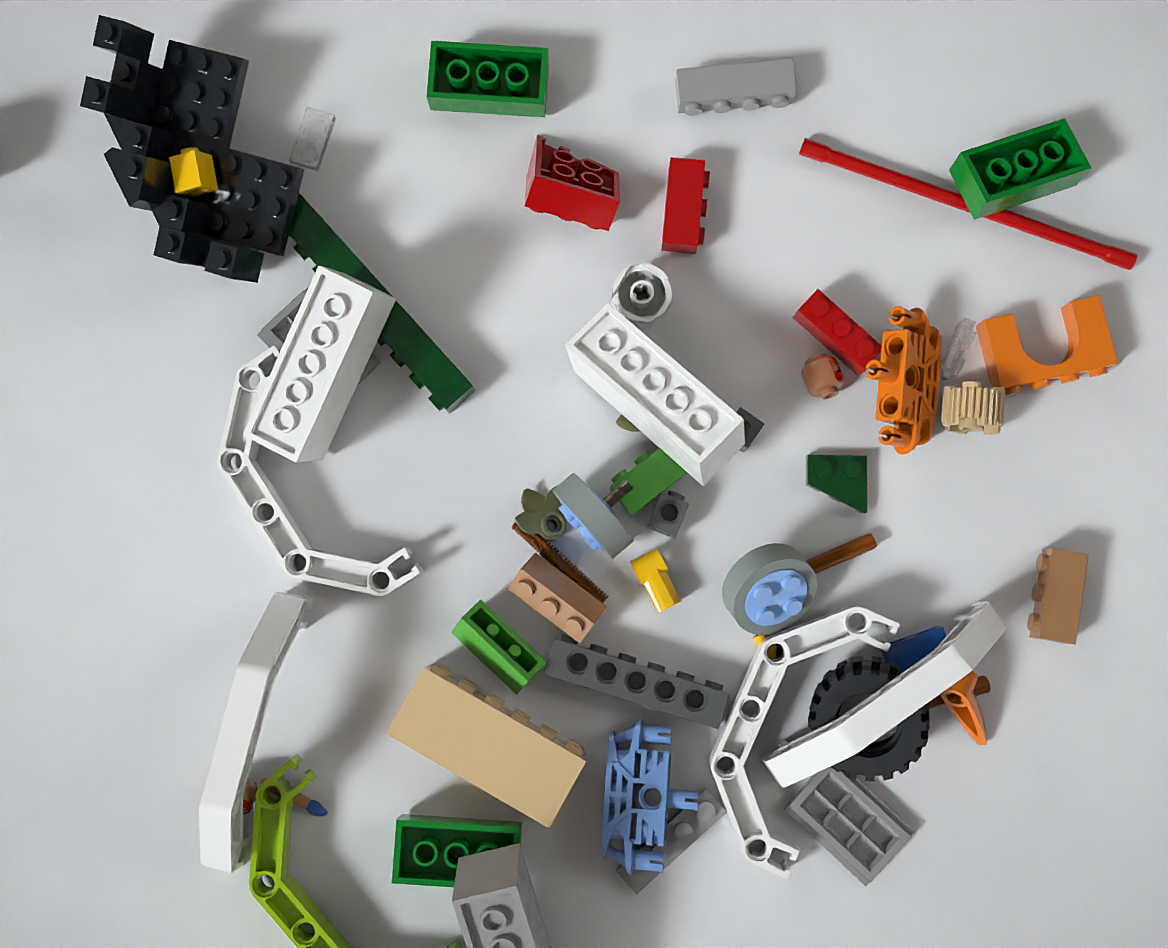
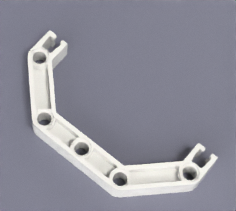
(282, 531)
(893, 702)
(742, 729)
(239, 732)

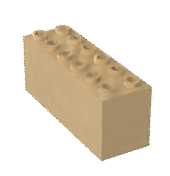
(488, 743)

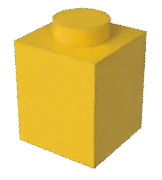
(193, 172)

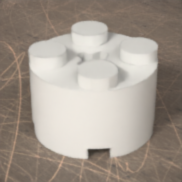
(633, 282)

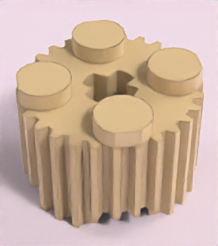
(973, 408)

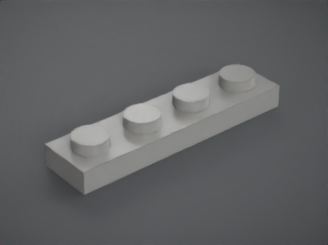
(682, 831)

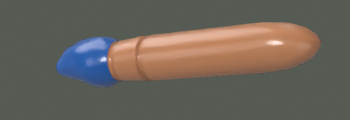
(302, 801)

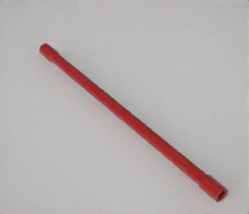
(1108, 253)

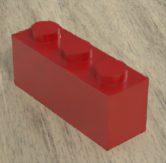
(684, 205)
(837, 332)

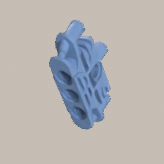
(621, 791)

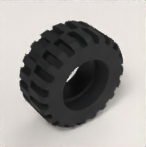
(878, 757)

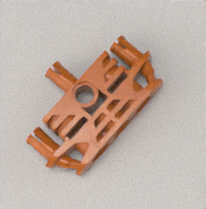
(907, 380)

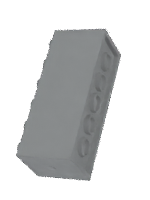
(498, 901)

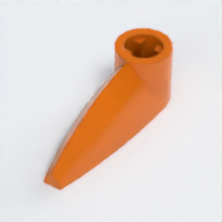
(965, 707)

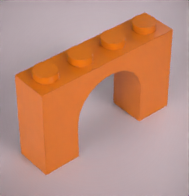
(1088, 349)

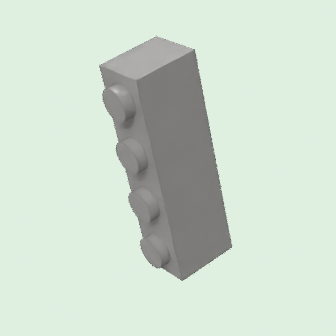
(735, 86)

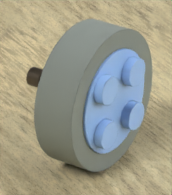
(594, 514)
(769, 588)

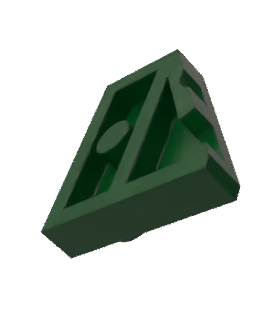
(840, 478)

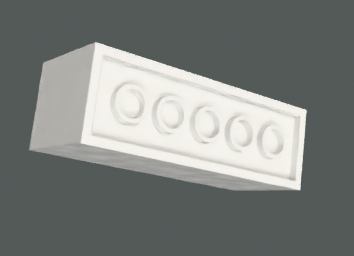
(319, 366)
(656, 394)

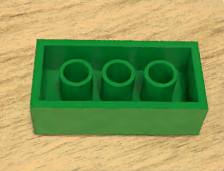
(488, 79)
(1019, 168)
(430, 846)

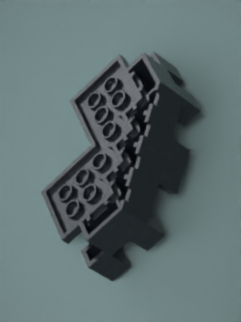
(183, 107)

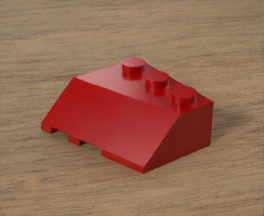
(571, 187)

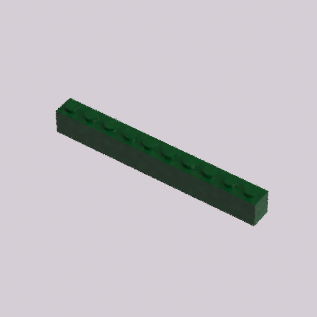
(401, 333)

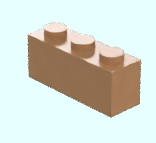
(1058, 595)
(557, 597)

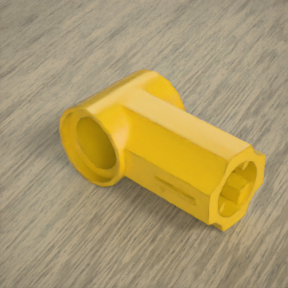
(653, 575)

